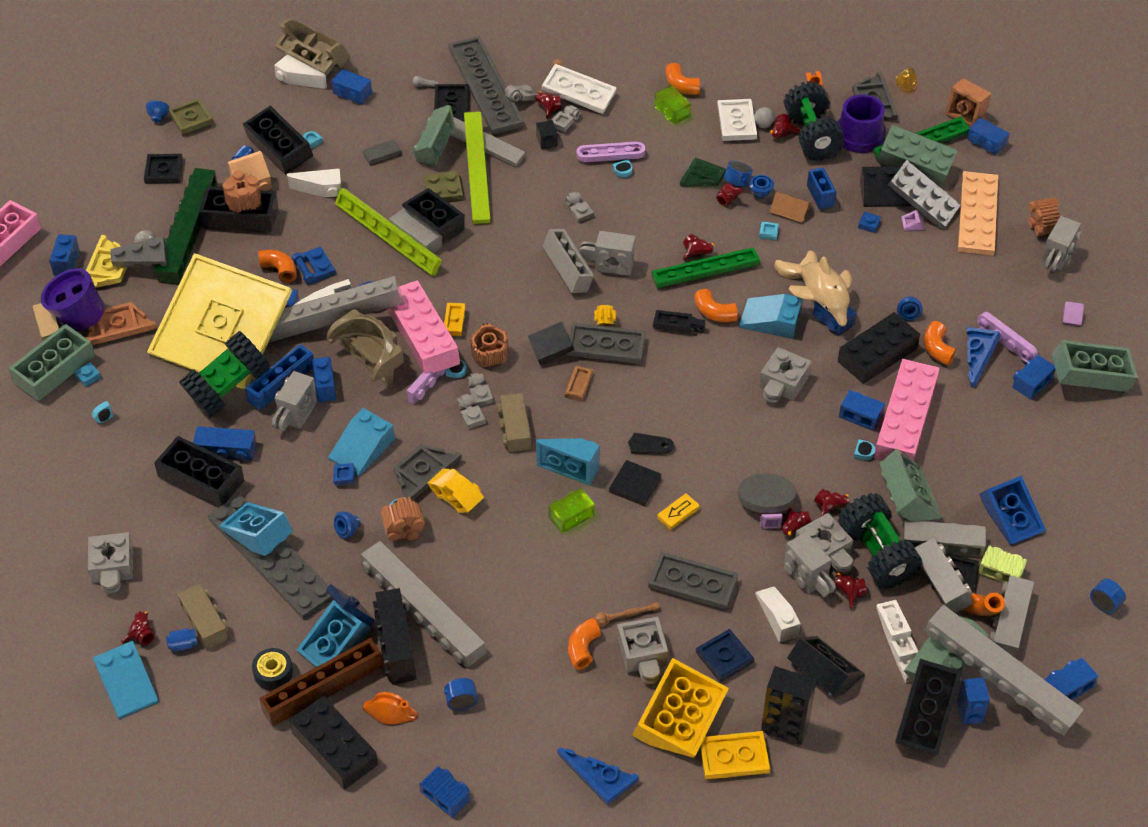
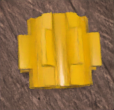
(604, 315)

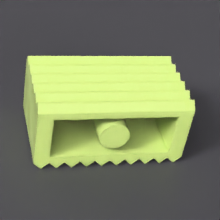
(1000, 564)

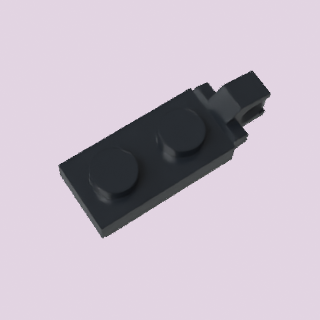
(678, 322)

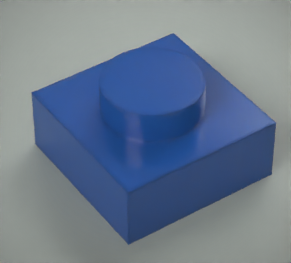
(869, 222)
(344, 474)

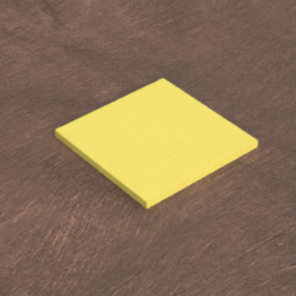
(211, 308)

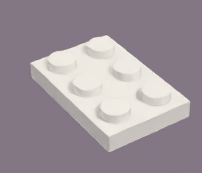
(736, 119)

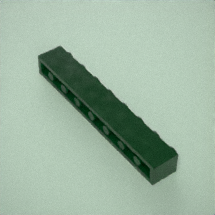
(185, 227)

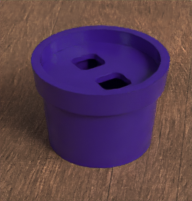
(862, 123)
(73, 299)

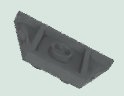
(877, 88)
(421, 466)

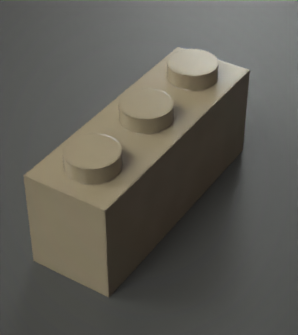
(514, 422)
(203, 616)

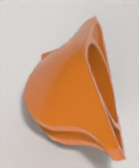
(390, 709)

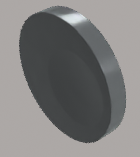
(767, 493)

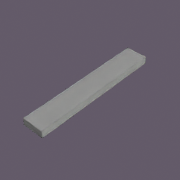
(492, 145)

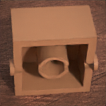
(968, 101)

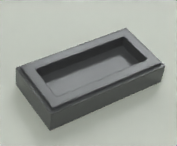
(381, 152)

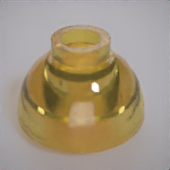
(907, 79)

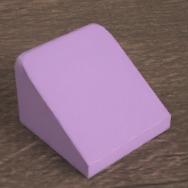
(913, 221)
(1073, 313)
(770, 521)

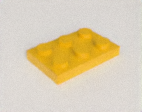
(734, 755)

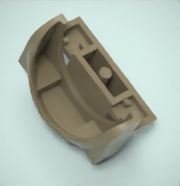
(311, 46)
(374, 348)

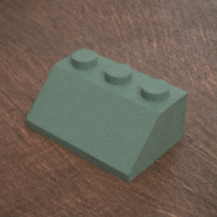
(434, 136)

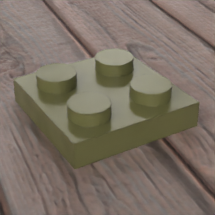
(190, 116)
(445, 185)

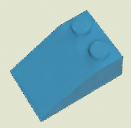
(772, 314)
(363, 441)
(569, 457)
(257, 527)
(333, 635)
(125, 679)

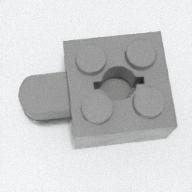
(1061, 244)
(611, 253)
(782, 377)
(294, 401)
(838, 545)
(110, 562)
(809, 565)
(643, 647)

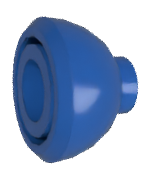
(157, 110)
(761, 185)
(909, 308)
(346, 524)

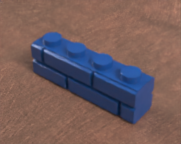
(265, 387)

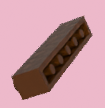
(321, 681)

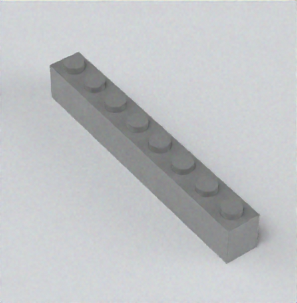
(330, 308)
(424, 605)
(1003, 670)

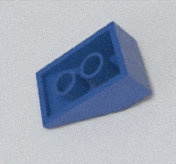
(1013, 510)

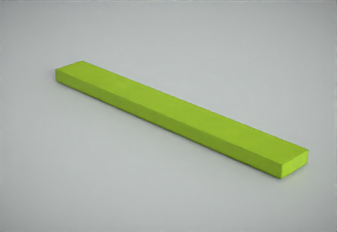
(477, 168)
(388, 232)

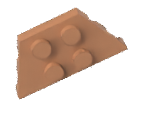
(119, 323)

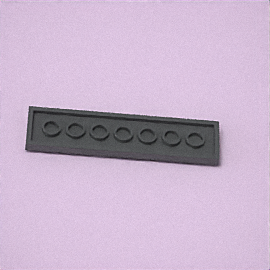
(486, 85)
(281, 568)

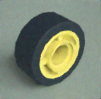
(270, 659)

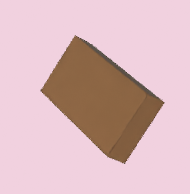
(578, 383)

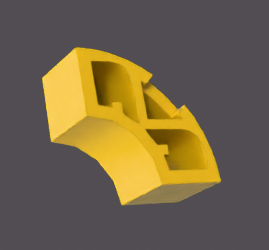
(455, 490)

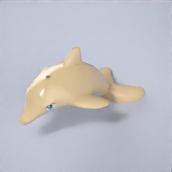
(821, 284)

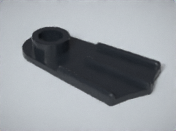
(649, 444)

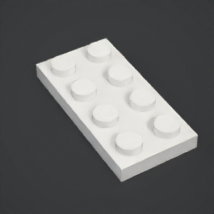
(579, 88)

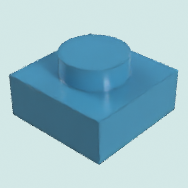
(87, 374)

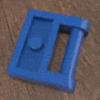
(319, 263)

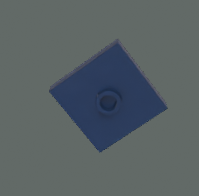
(350, 604)
(724, 655)

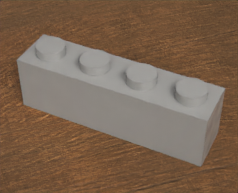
(568, 261)
(956, 538)
(943, 577)
(1012, 617)

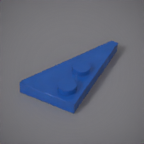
(980, 348)
(603, 779)

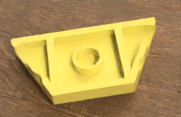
(101, 267)

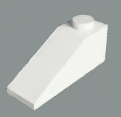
(298, 73)
(320, 183)
(779, 614)

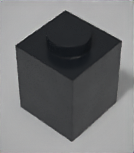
(546, 134)

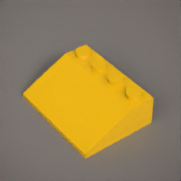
(680, 710)

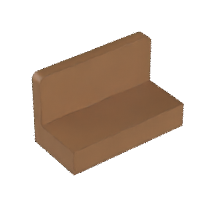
(790, 207)

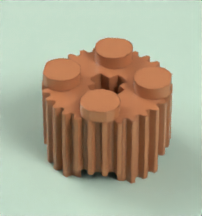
(242, 191)
(1043, 215)
(489, 345)
(402, 519)

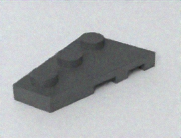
(144, 252)

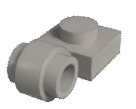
(521, 92)
(564, 120)
(580, 211)
(481, 394)
(471, 415)

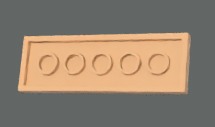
(978, 213)

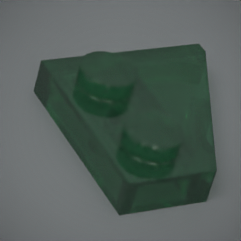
(702, 174)

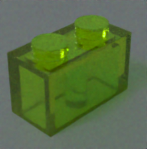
(672, 104)
(571, 510)

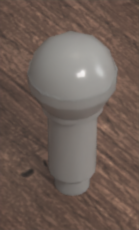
(419, 81)

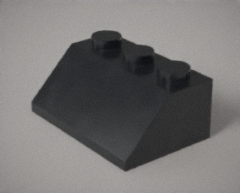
(876, 190)
(436, 213)
(825, 665)

